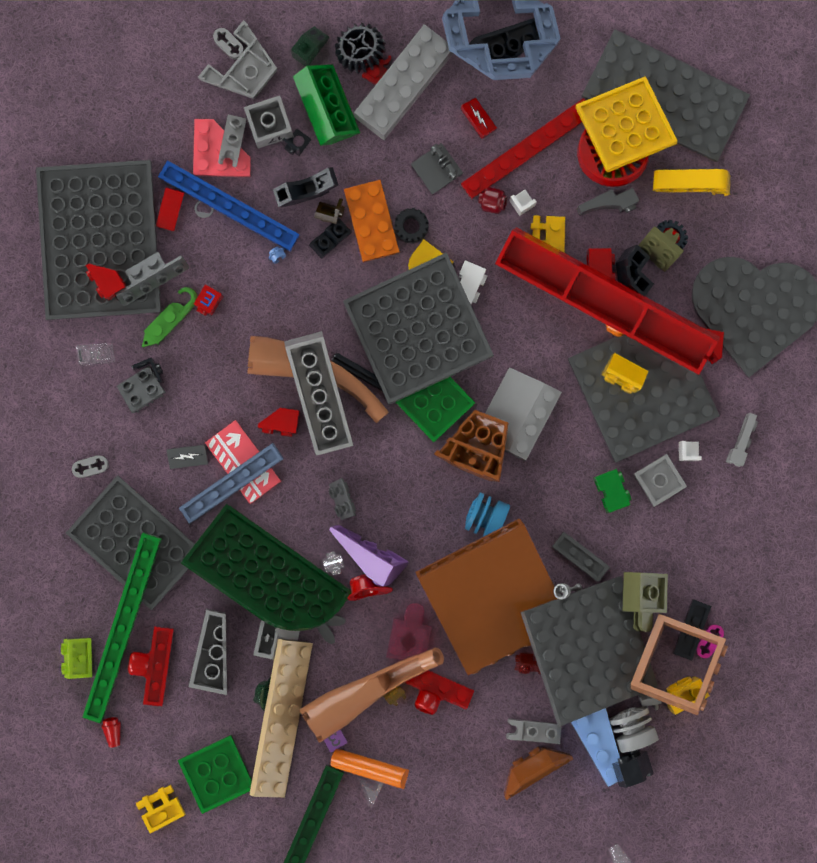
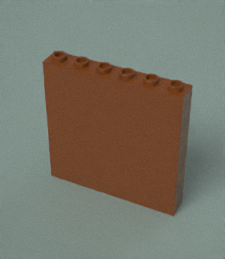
(484, 591)

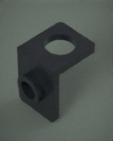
(291, 148)
(156, 367)

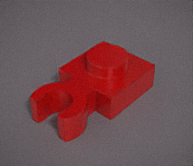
(379, 70)

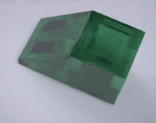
(309, 46)

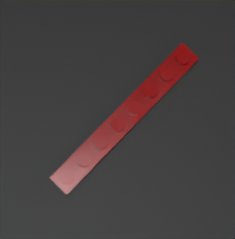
(522, 152)

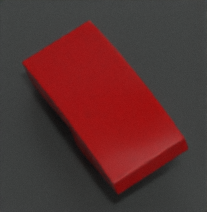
(170, 209)

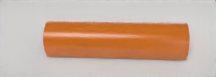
(369, 768)

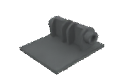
(436, 168)
(141, 390)
(339, 492)

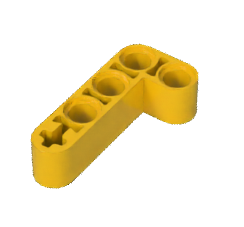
(692, 180)

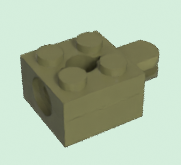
(644, 596)

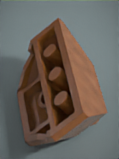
(533, 768)

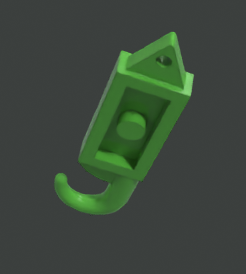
(168, 319)

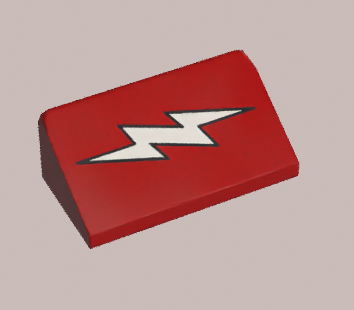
(478, 117)

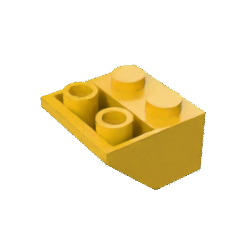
(624, 373)

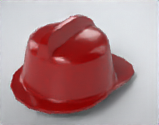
(364, 587)

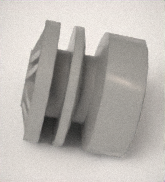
(635, 733)

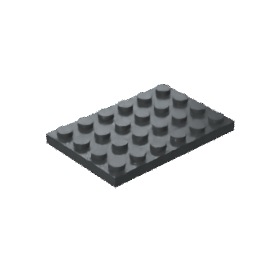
(112, 533)

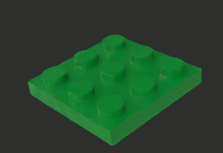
(436, 407)
(216, 774)

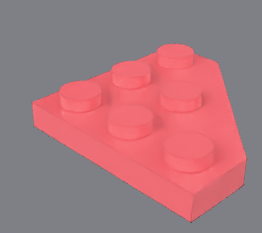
(207, 147)

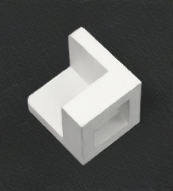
(522, 202)
(689, 451)

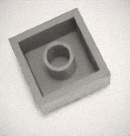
(268, 122)

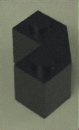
(630, 267)
(632, 768)

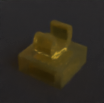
(395, 694)

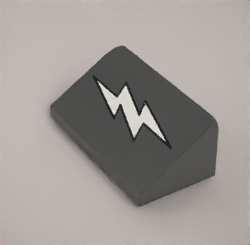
(187, 456)

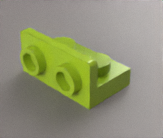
(77, 658)

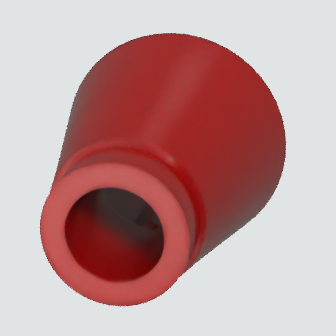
(111, 729)

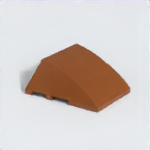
(477, 446)

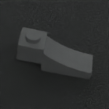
(623, 202)

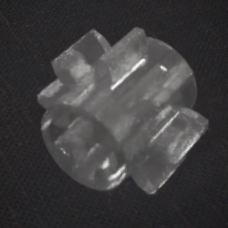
(333, 563)

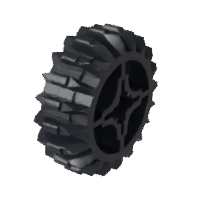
(366, 55)

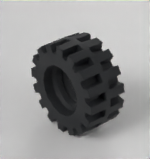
(414, 214)

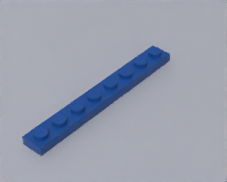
(228, 206)

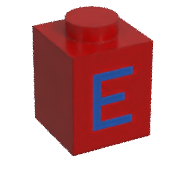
(208, 300)

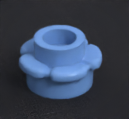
(275, 253)

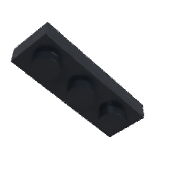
(695, 617)

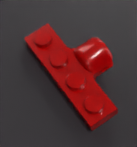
(153, 665)
(436, 688)

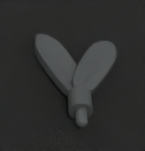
(325, 630)

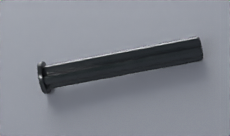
(356, 370)

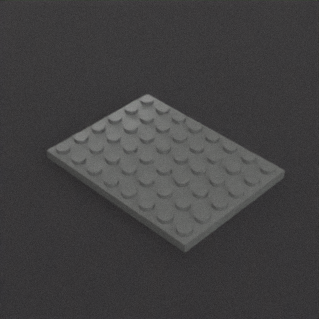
(97, 218)

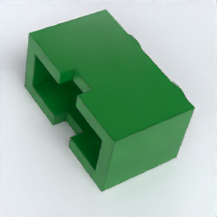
(613, 490)

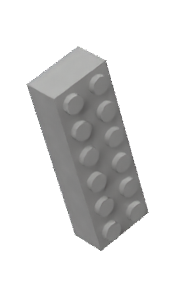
(403, 82)
(318, 393)

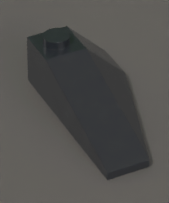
(509, 40)

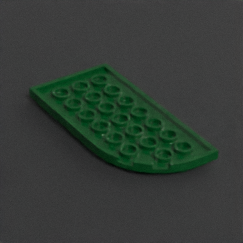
(264, 574)

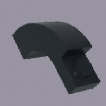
(306, 189)

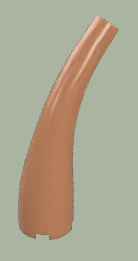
(270, 358)
(345, 703)

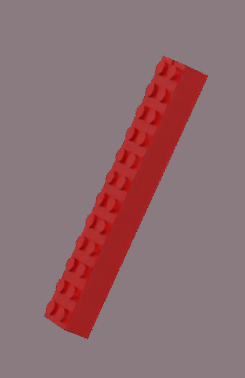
(607, 300)

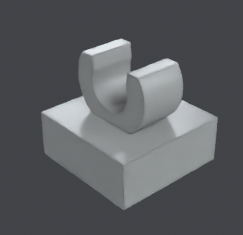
(648, 701)

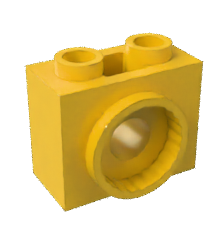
(687, 689)

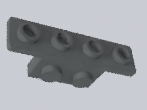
(150, 275)

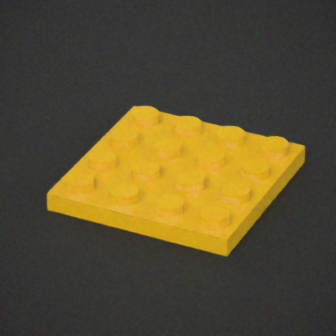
(626, 124)

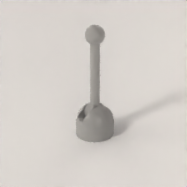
(565, 590)

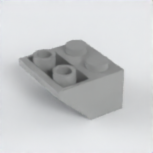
(268, 638)

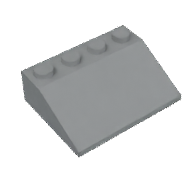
(526, 407)

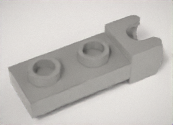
(232, 139)
(738, 455)
(535, 731)

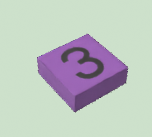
(335, 741)

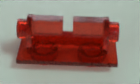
(526, 664)

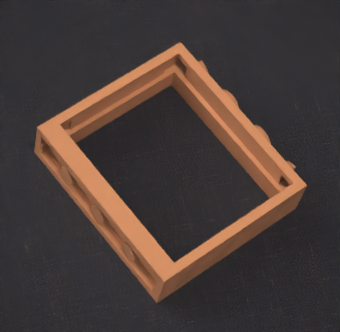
(647, 655)

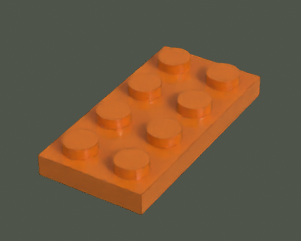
(371, 221)

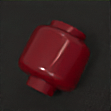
(493, 200)

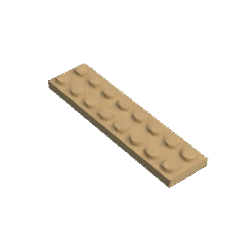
(281, 718)

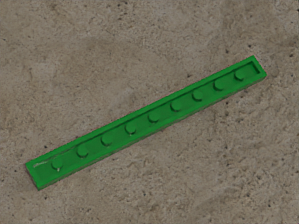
(122, 627)

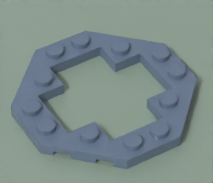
(478, 54)

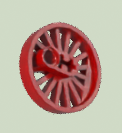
(590, 168)

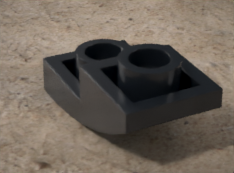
(330, 238)

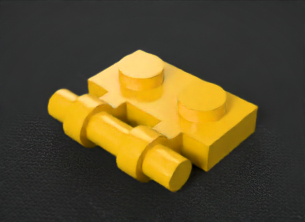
(554, 230)
(163, 814)

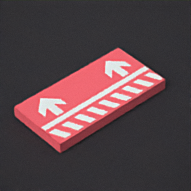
(232, 449)

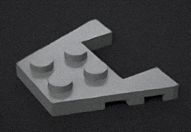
(249, 71)

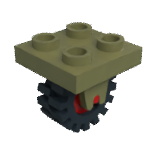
(665, 243)

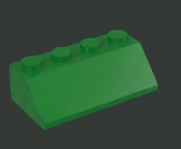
(326, 104)

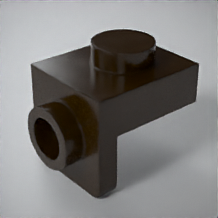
(329, 212)

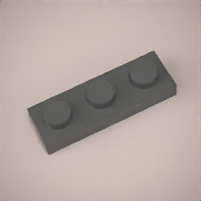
(580, 556)

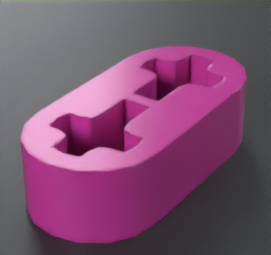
(711, 647)

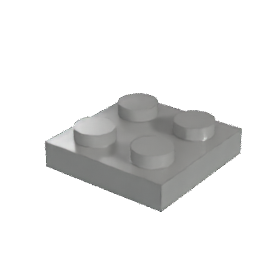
(660, 480)

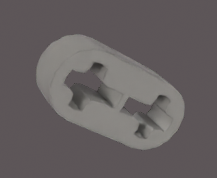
(231, 41)
(89, 462)

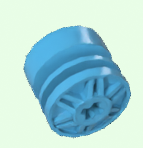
(485, 515)

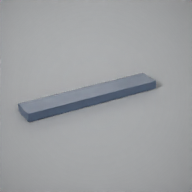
(231, 483)

